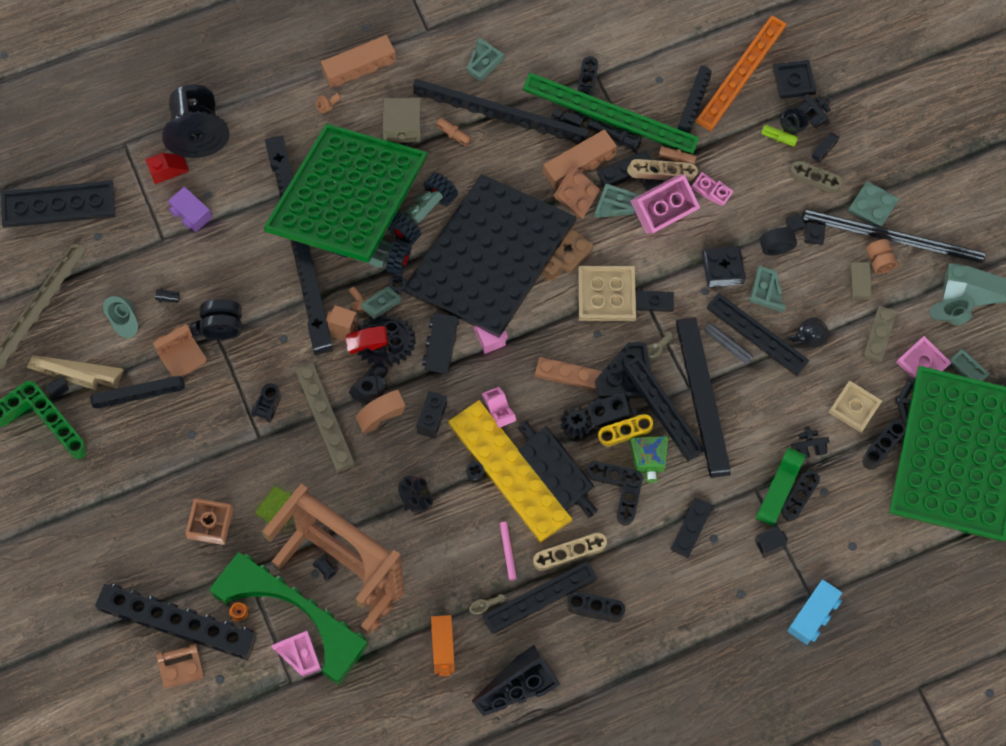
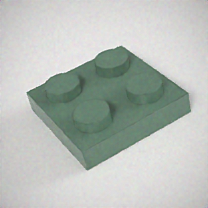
(873, 204)

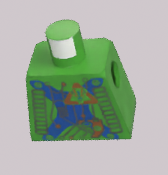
(649, 455)

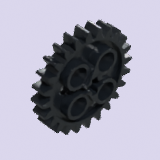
(400, 341)

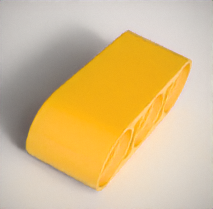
(618, 437)

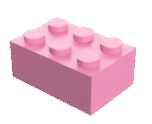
(665, 204)

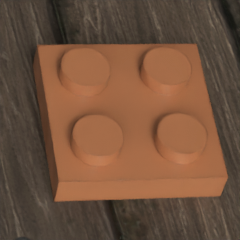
(576, 192)

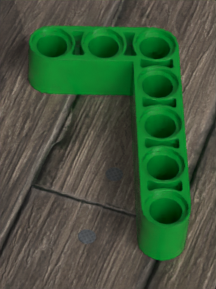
(45, 414)

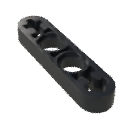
(584, 88)

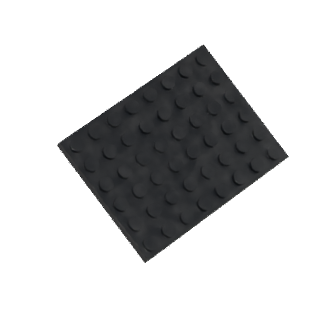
(490, 255)

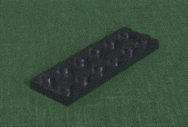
(57, 204)

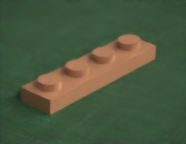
(566, 373)

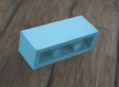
(815, 612)

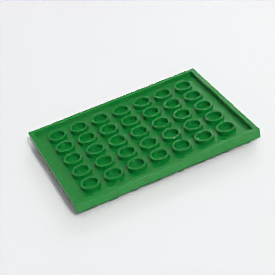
(346, 192)
(954, 455)

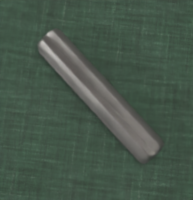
(728, 343)

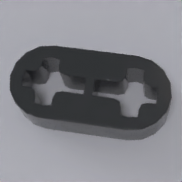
(825, 147)

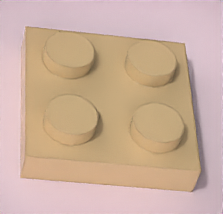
(855, 406)

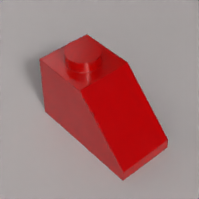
(166, 166)

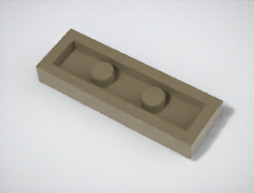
(879, 334)

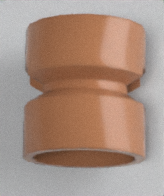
(881, 255)

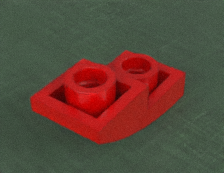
(366, 338)

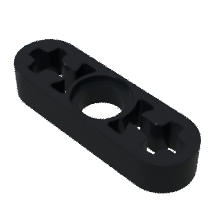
(802, 503)

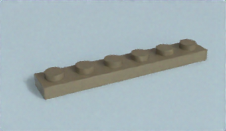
(324, 417)

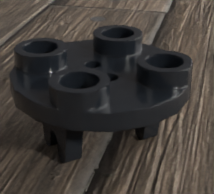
(414, 494)

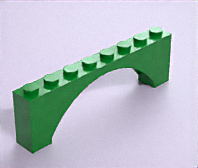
(246, 579)

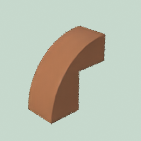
(380, 409)

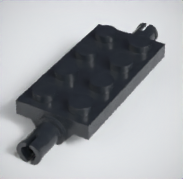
(556, 469)

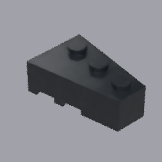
(440, 343)

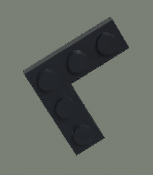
(618, 172)

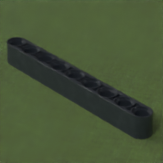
(703, 397)

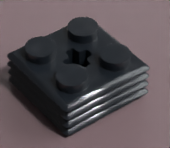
(715, 273)

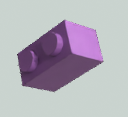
(189, 209)

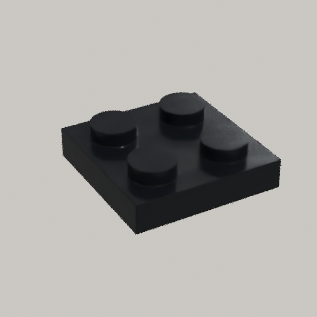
(794, 79)

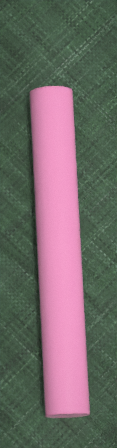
(508, 551)

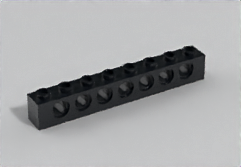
(241, 648)

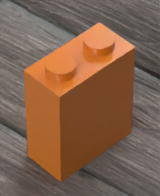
(442, 645)

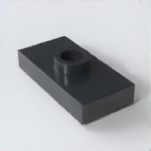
(654, 301)

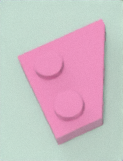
(299, 653)

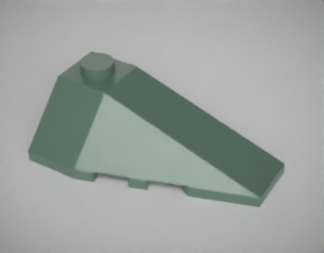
(975, 283)

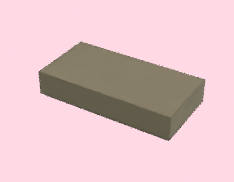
(860, 280)

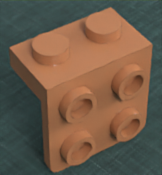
(179, 351)

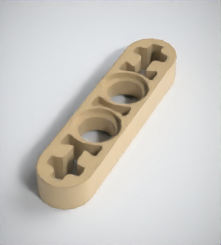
(661, 166)
(568, 548)

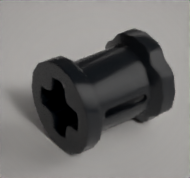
(325, 567)

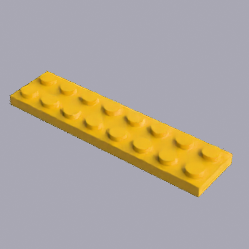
(509, 471)

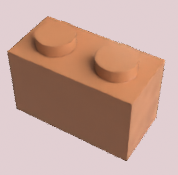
(341, 322)

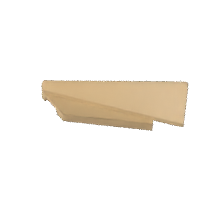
(77, 372)

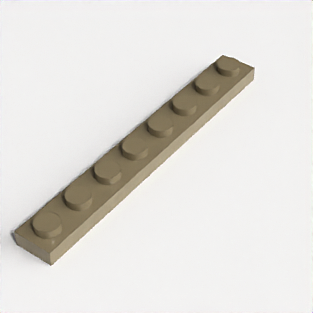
(39, 301)

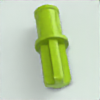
(779, 135)

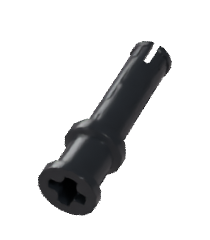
(621, 137)

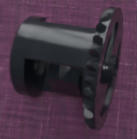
(194, 118)

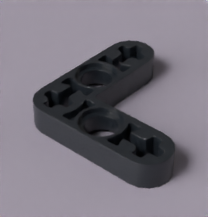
(628, 487)

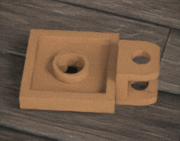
(568, 260)

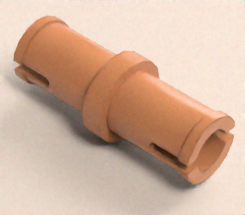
(453, 132)
(676, 155)

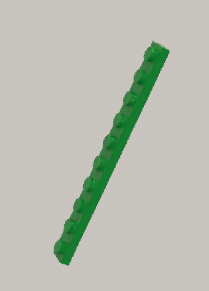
(610, 113)

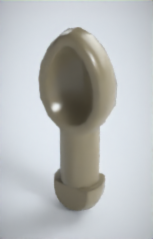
(656, 349)
(481, 606)

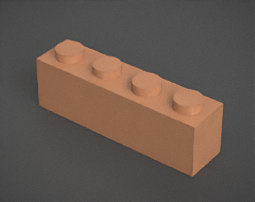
(358, 61)
(583, 156)

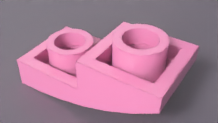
(713, 191)

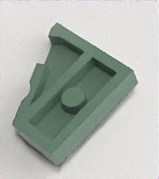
(484, 60)
(615, 202)
(767, 290)

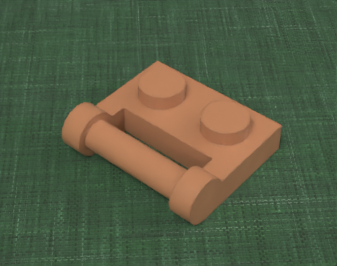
(180, 672)

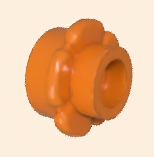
(238, 606)

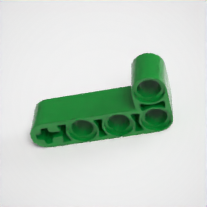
(780, 487)

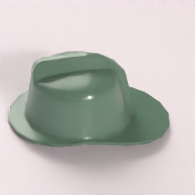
(954, 311)
(121, 315)

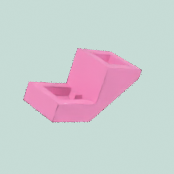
(498, 407)

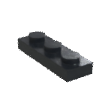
(691, 527)

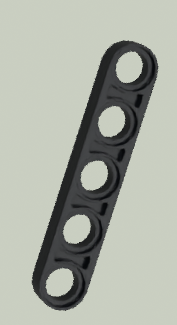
(137, 392)

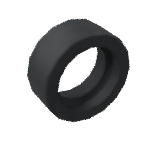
(778, 241)

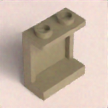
(401, 120)

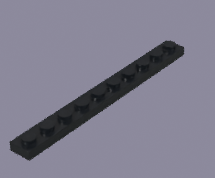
(500, 111)

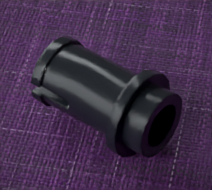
(167, 296)

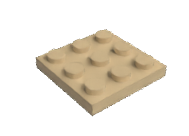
(606, 293)

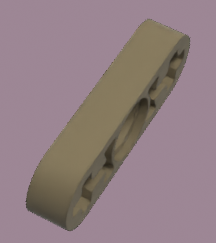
(814, 170)

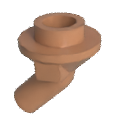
(324, 104)
(359, 299)

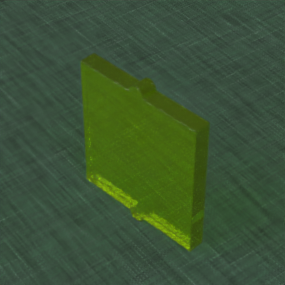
(273, 504)

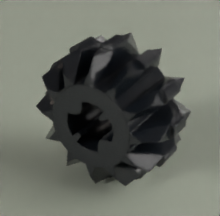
(576, 429)

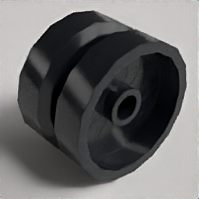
(220, 319)

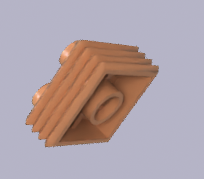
(202, 511)

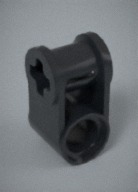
(265, 406)

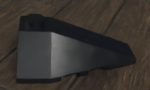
(523, 678)

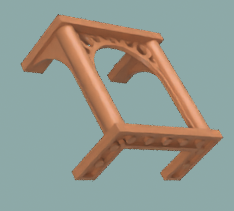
(375, 566)

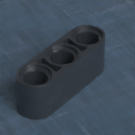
(878, 450)
(605, 603)

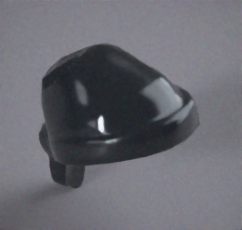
(811, 332)

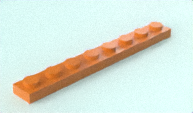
(741, 73)

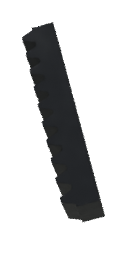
(695, 99)

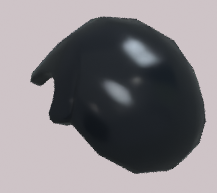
(793, 120)

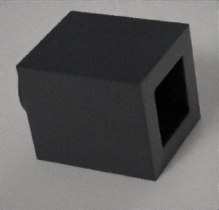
(771, 542)

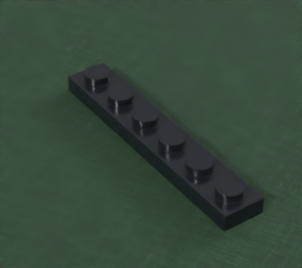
(757, 334)
(663, 408)
(539, 597)

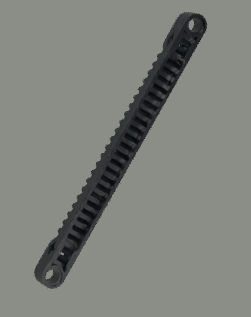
(316, 317)

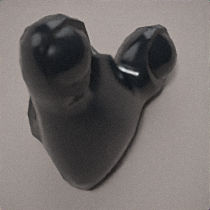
(370, 385)

